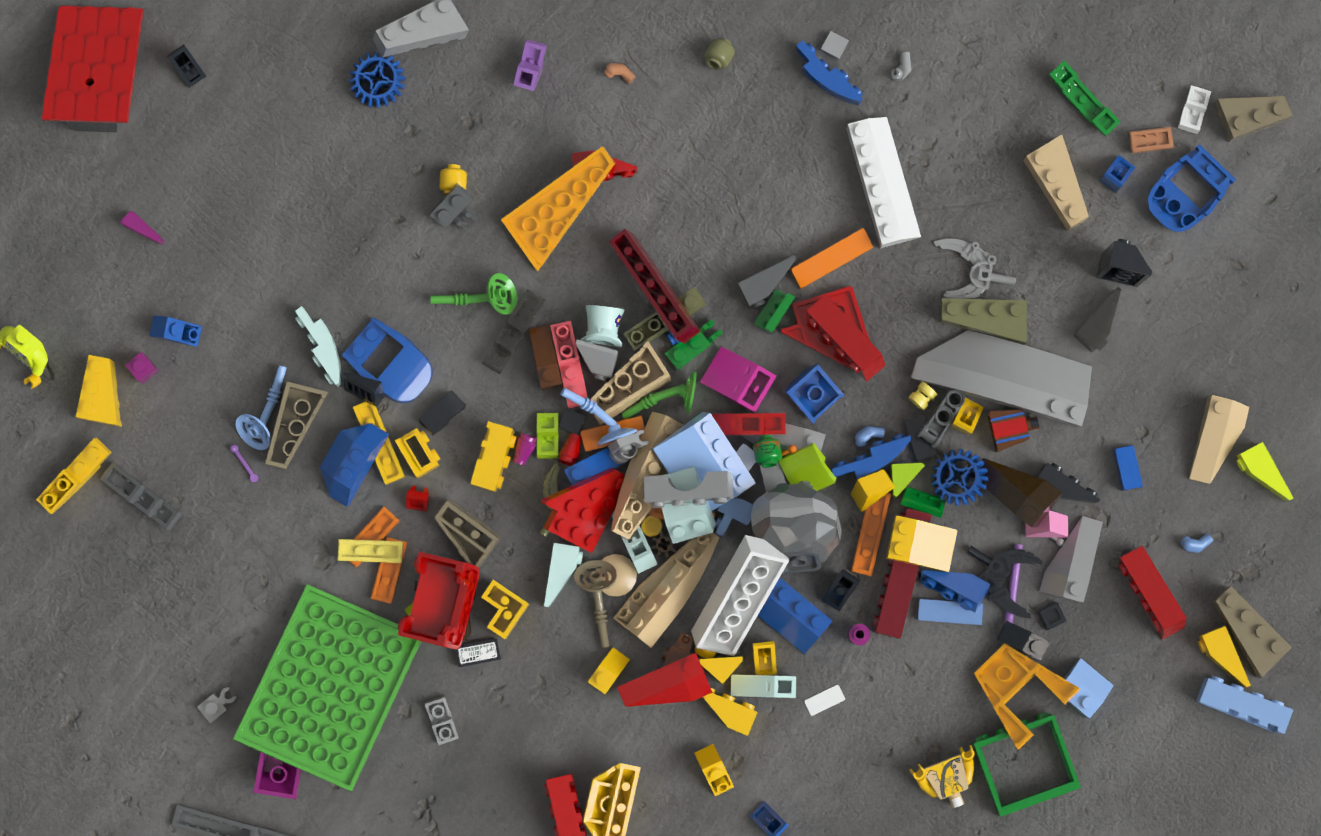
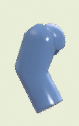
(1196, 546)

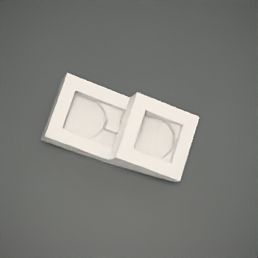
(1194, 109)

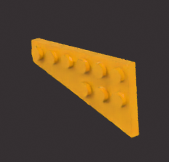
(550, 213)

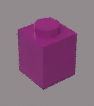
(142, 367)

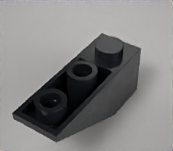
(1067, 485)

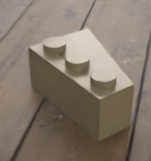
(1250, 115)

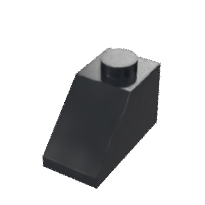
(1023, 641)

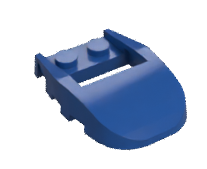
(1172, 206)
(404, 376)

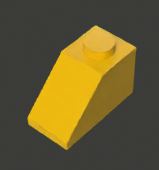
(608, 670)

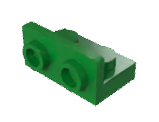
(774, 311)

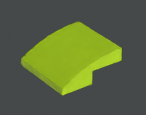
(809, 466)

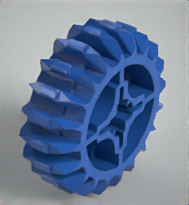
(380, 62)
(952, 481)

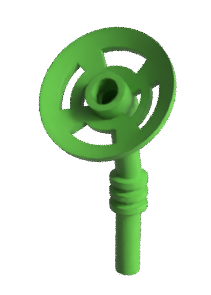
(493, 297)
(685, 391)

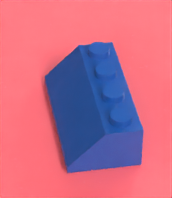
(793, 616)

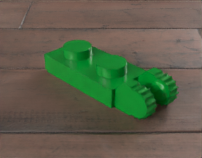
(684, 353)

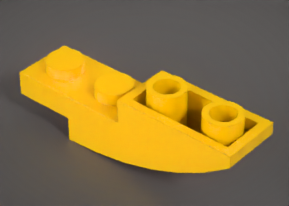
(74, 476)

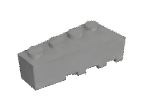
(424, 27)

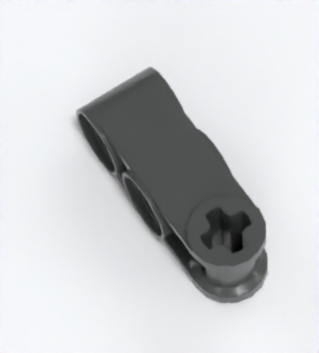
(933, 428)

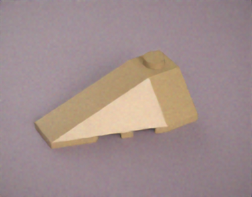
(1219, 431)

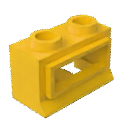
(410, 457)

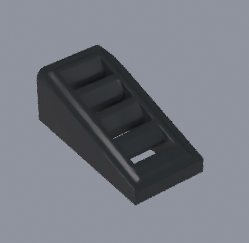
(363, 388)

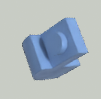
(734, 509)

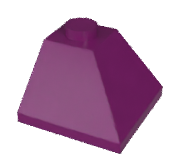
(276, 778)

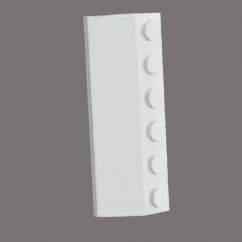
(883, 181)
(739, 596)

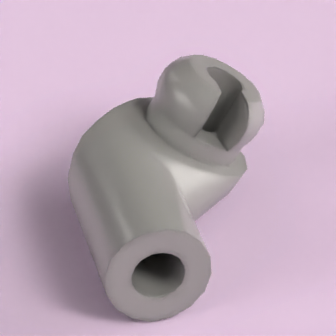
(904, 68)

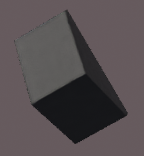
(186, 66)

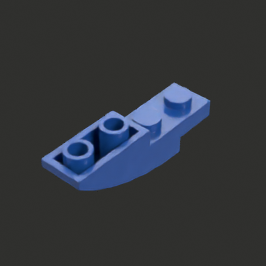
(832, 82)
(880, 456)

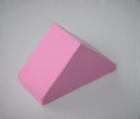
(1052, 526)

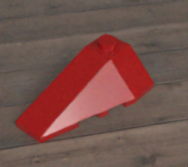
(670, 684)

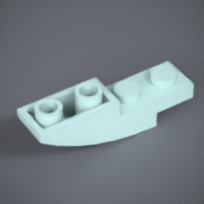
(326, 353)

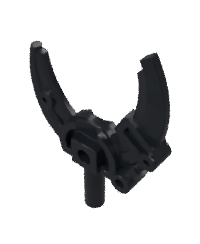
(998, 570)

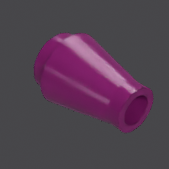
(524, 447)

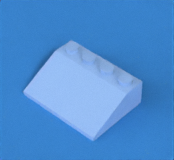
(705, 447)

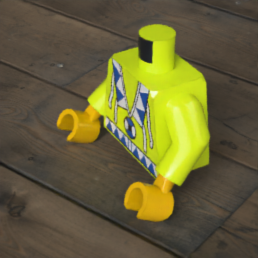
(26, 349)

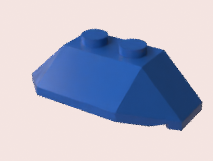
(351, 460)

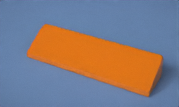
(831, 258)

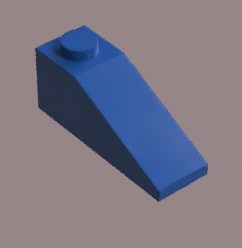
(591, 466)

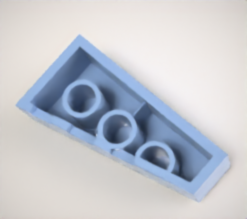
(1244, 706)

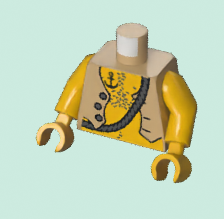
(947, 777)

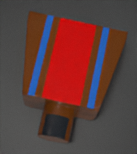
(1010, 428)

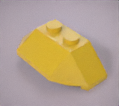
(611, 800)

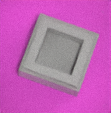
(834, 45)

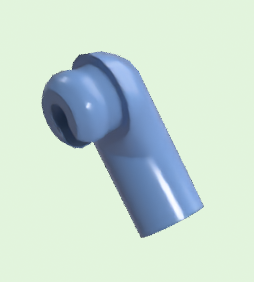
(868, 432)

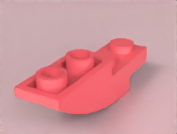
(568, 360)

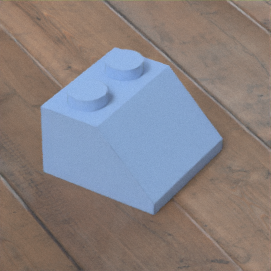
(1092, 687)

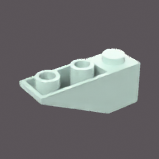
(763, 686)

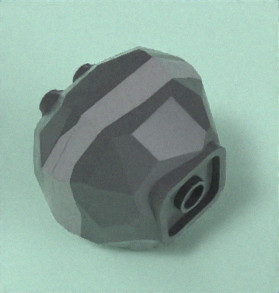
(798, 524)

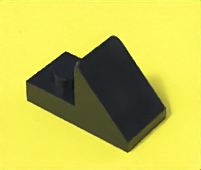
(840, 590)

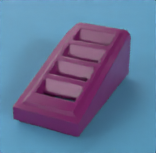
(136, 224)

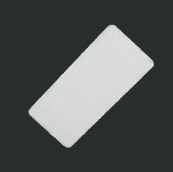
(824, 700)

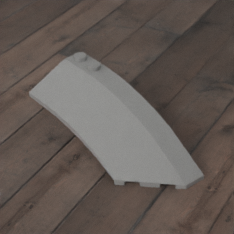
(1009, 376)

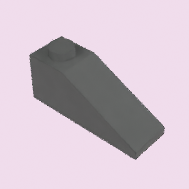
(761, 285)

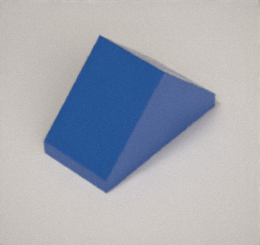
(1117, 174)
(768, 820)

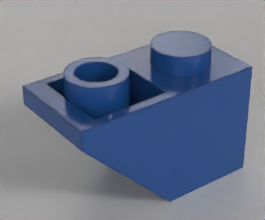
(175, 330)

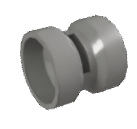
(624, 457)

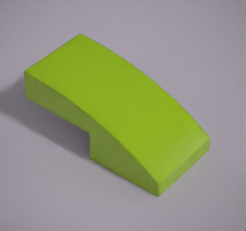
(547, 436)

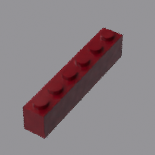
(654, 286)
(898, 590)

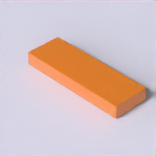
(592, 435)
(377, 528)
(387, 578)

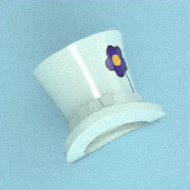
(603, 325)

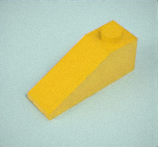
(1221, 650)

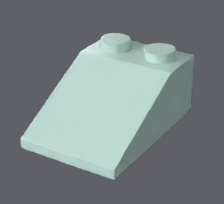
(688, 520)

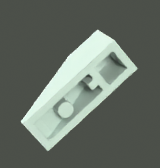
(639, 550)
(562, 566)

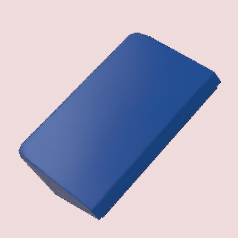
(1127, 468)

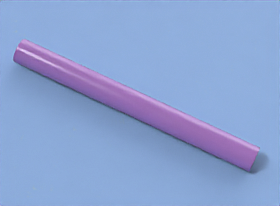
(1013, 584)

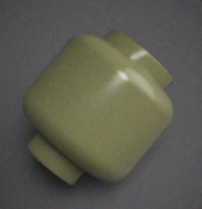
(719, 54)

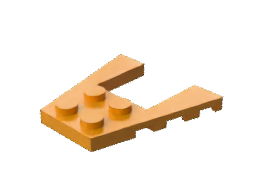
(1005, 675)

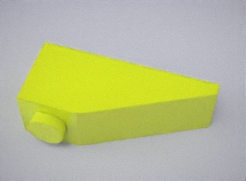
(1261, 467)

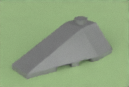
(794, 436)
(1072, 566)

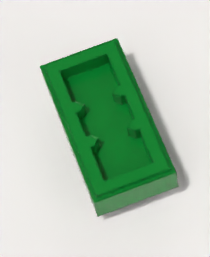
(923, 502)

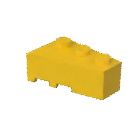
(99, 393)
(493, 457)

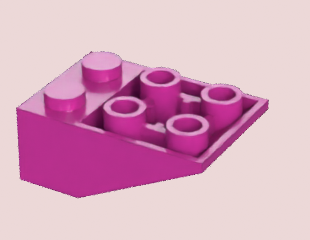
(738, 379)

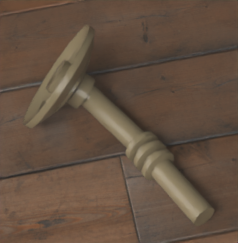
(595, 586)

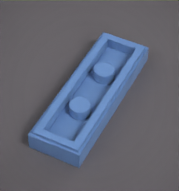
(948, 612)

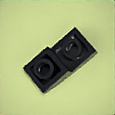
(441, 412)

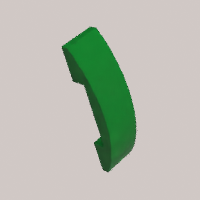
(1083, 100)

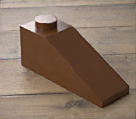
(545, 357)

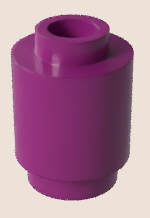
(852, 634)

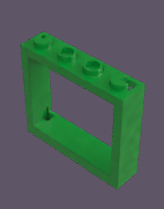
(1041, 796)

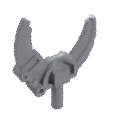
(980, 273)

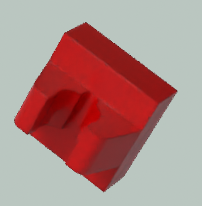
(417, 500)

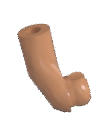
(619, 69)

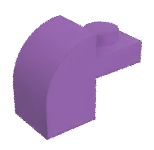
(530, 65)

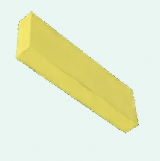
(370, 551)

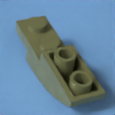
(654, 326)

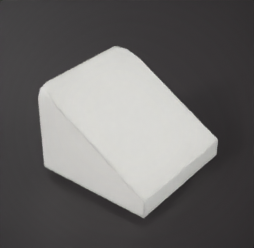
(746, 456)

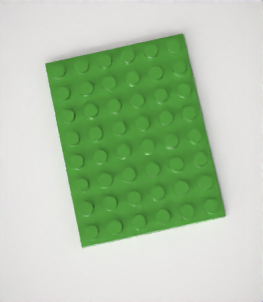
(328, 688)

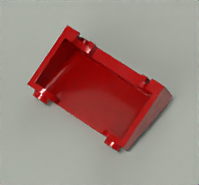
(440, 601)

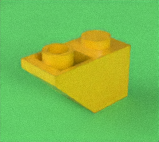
(714, 769)

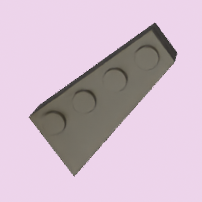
(294, 419)

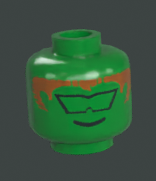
(767, 451)

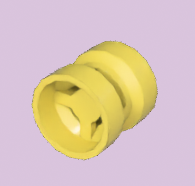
(922, 396)

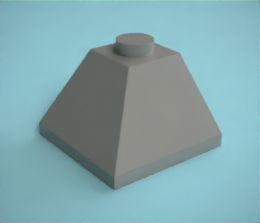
(599, 359)

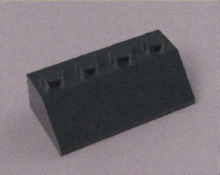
(1123, 264)

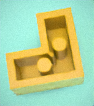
(509, 605)

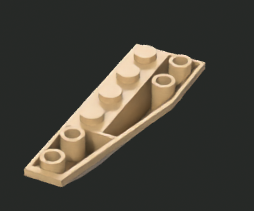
(631, 504)
(666, 590)

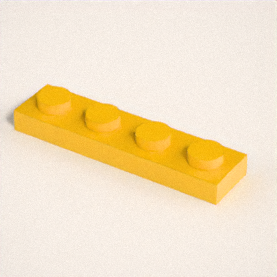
(386, 459)

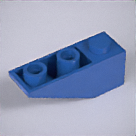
(959, 587)

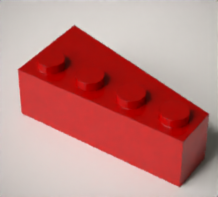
(846, 337)
(1153, 592)
(565, 806)

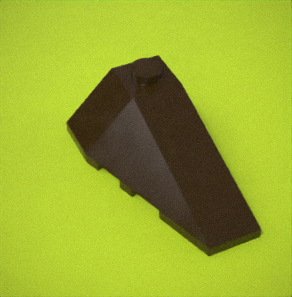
(1021, 493)

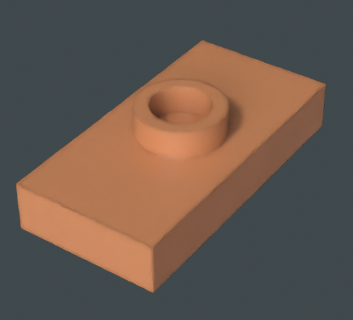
(1150, 140)

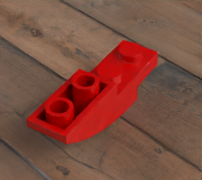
(751, 423)

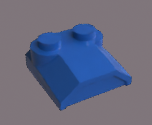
(813, 392)

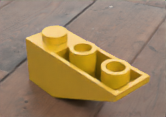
(732, 714)

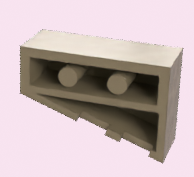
(467, 532)

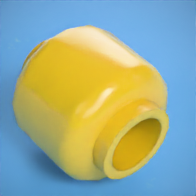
(451, 176)

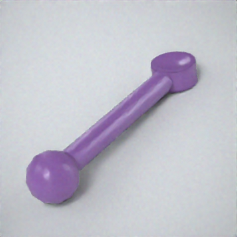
(253, 477)

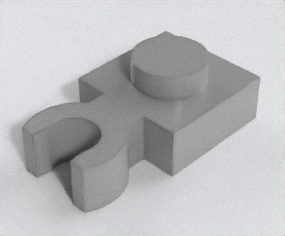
(214, 707)

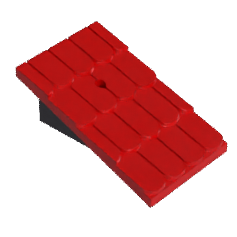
(92, 67)

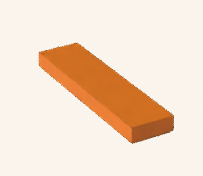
(870, 536)

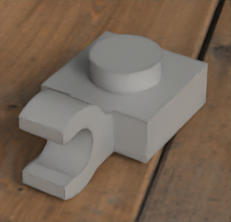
(624, 444)

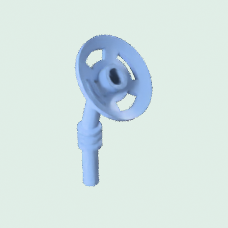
(258, 426)
(615, 430)

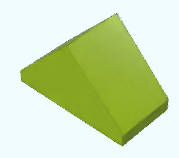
(902, 475)

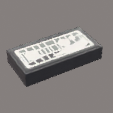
(478, 653)

